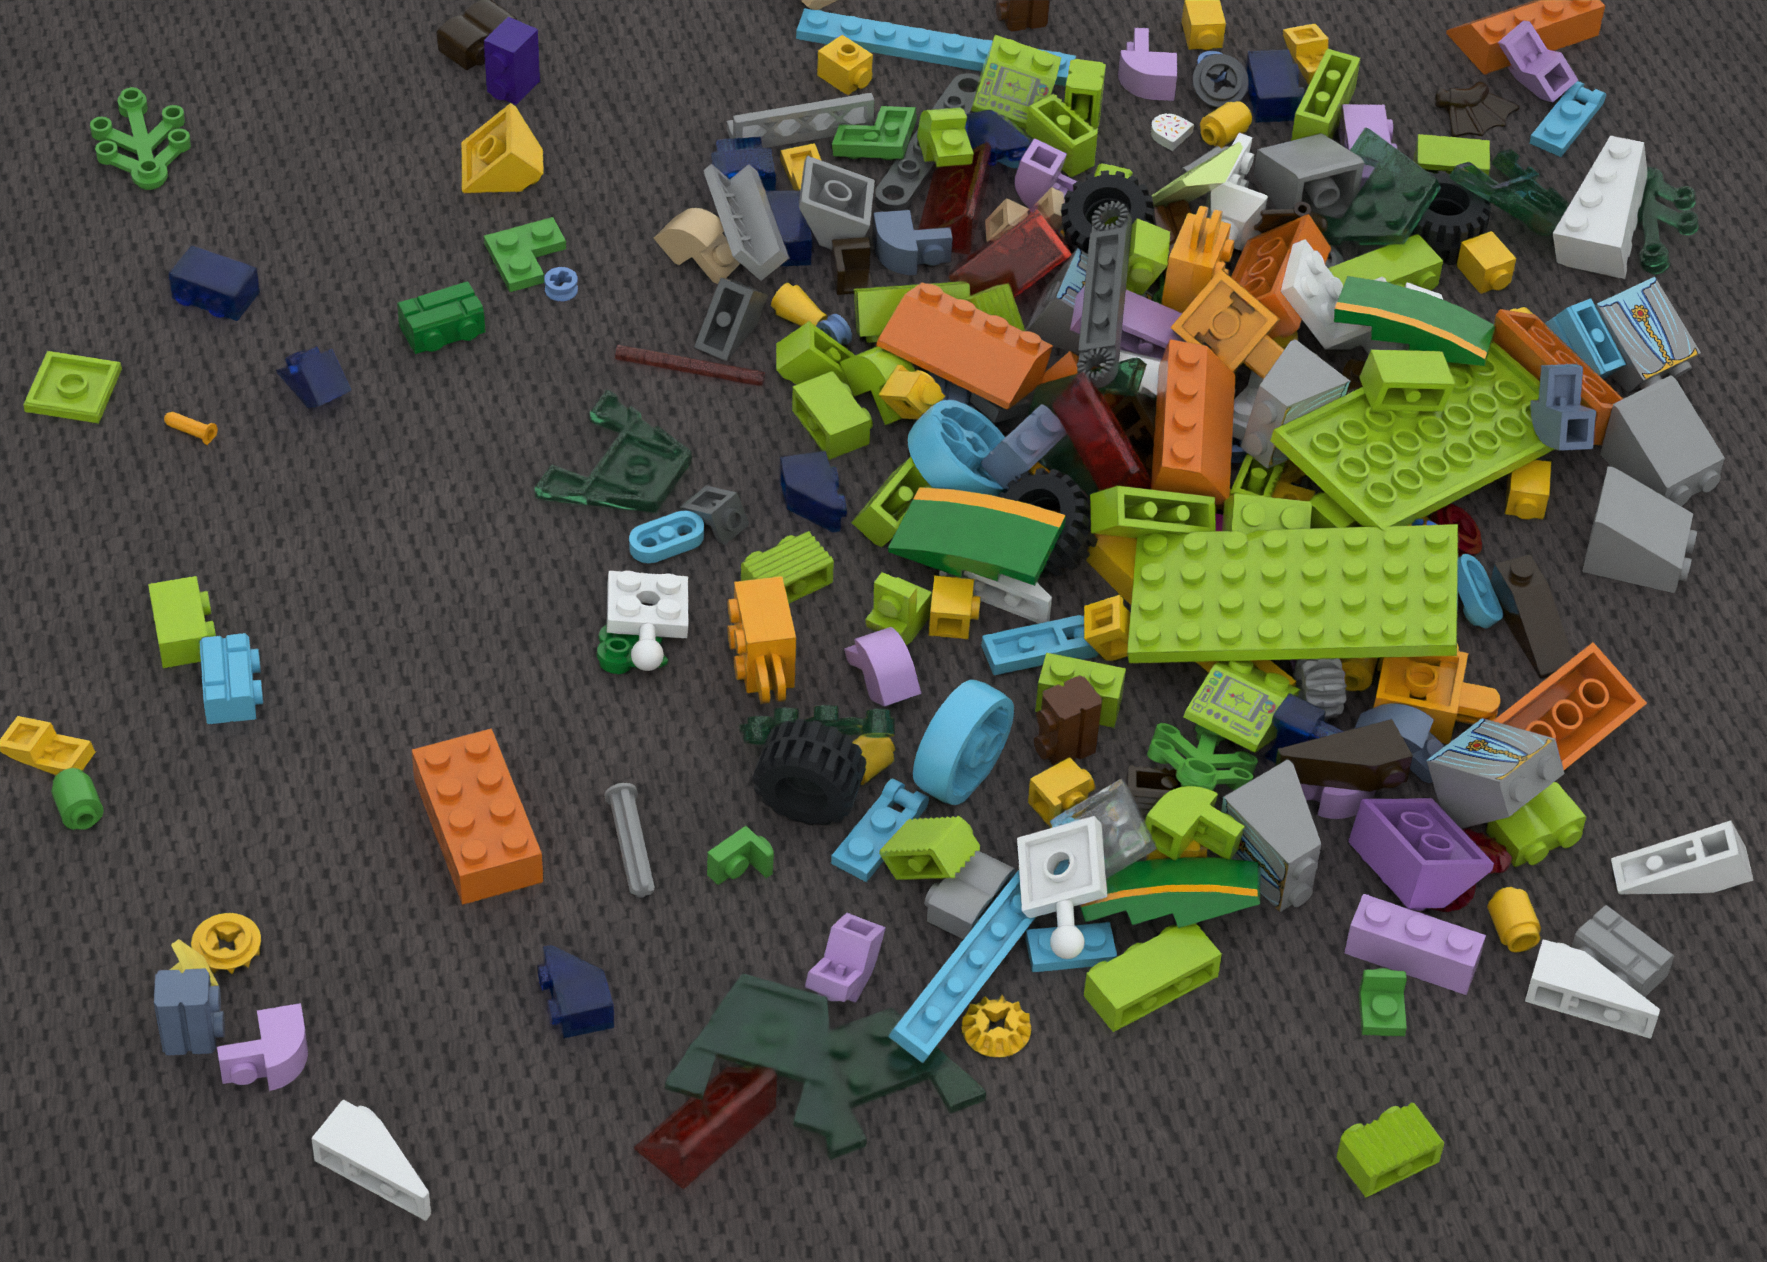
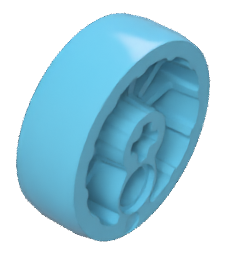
(951, 444)
(963, 742)

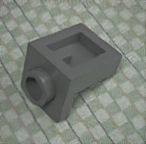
(995, 413)
(719, 510)

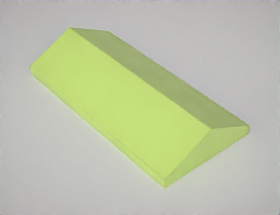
(1200, 178)

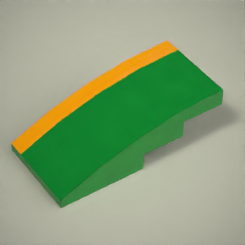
(1415, 319)
(977, 534)
(1187, 887)

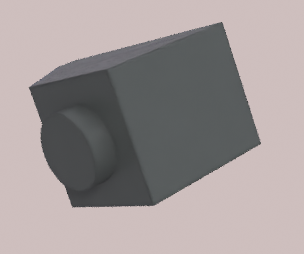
(730, 318)

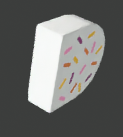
(1170, 130)

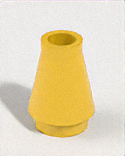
(796, 306)

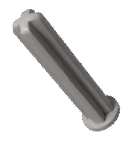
(630, 838)

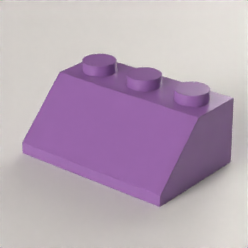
(1417, 851)

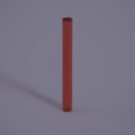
(690, 365)

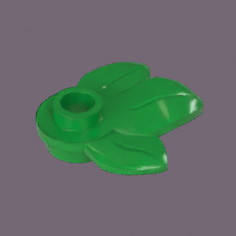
(616, 649)

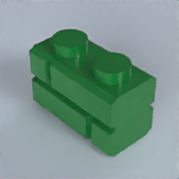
(441, 318)

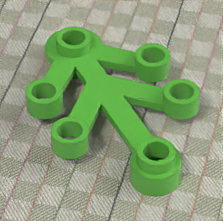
(148, 172)
(1201, 763)

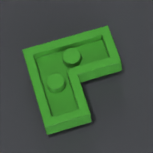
(884, 140)
(516, 251)

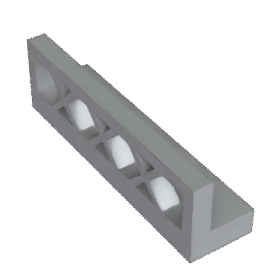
(803, 121)
(747, 220)

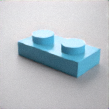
(1098, 947)

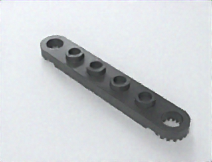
(910, 174)
(1105, 293)

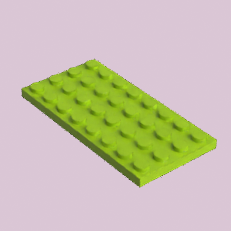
(1412, 463)
(1295, 594)

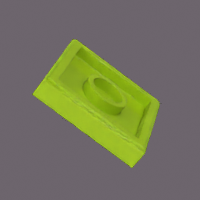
(72, 387)

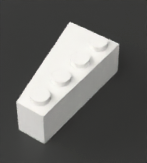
(1603, 213)

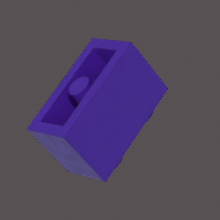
(512, 60)

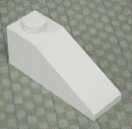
(1011, 595)
(1687, 864)
(1584, 988)
(363, 1151)

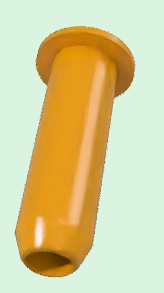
(191, 426)

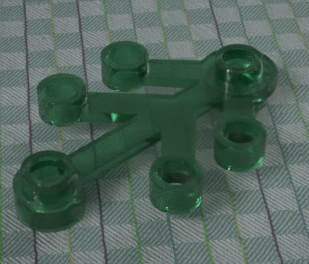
(1654, 255)
(875, 725)

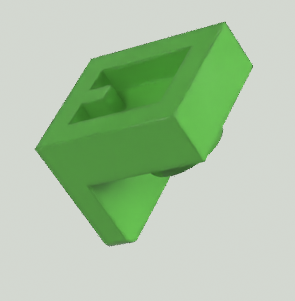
(736, 852)
(1382, 1002)

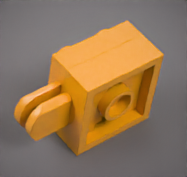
(1196, 257)
(1231, 326)
(762, 637)
(1438, 690)

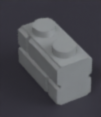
(1624, 950)

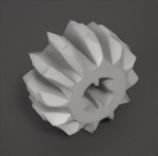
(1322, 684)

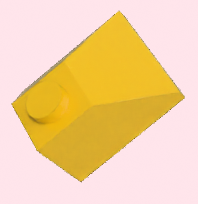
(501, 155)

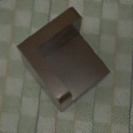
(851, 264)

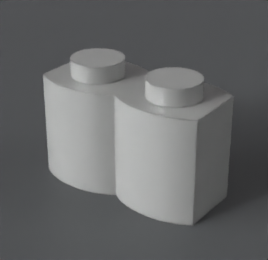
(963, 900)

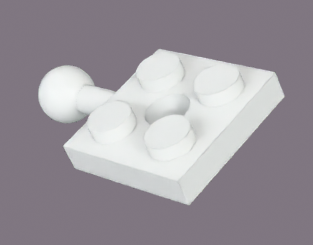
(664, 618)
(1079, 884)

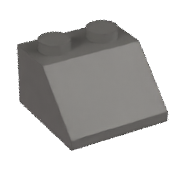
(835, 201)

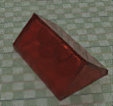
(958, 198)
(1015, 255)
(1099, 436)
(709, 1127)

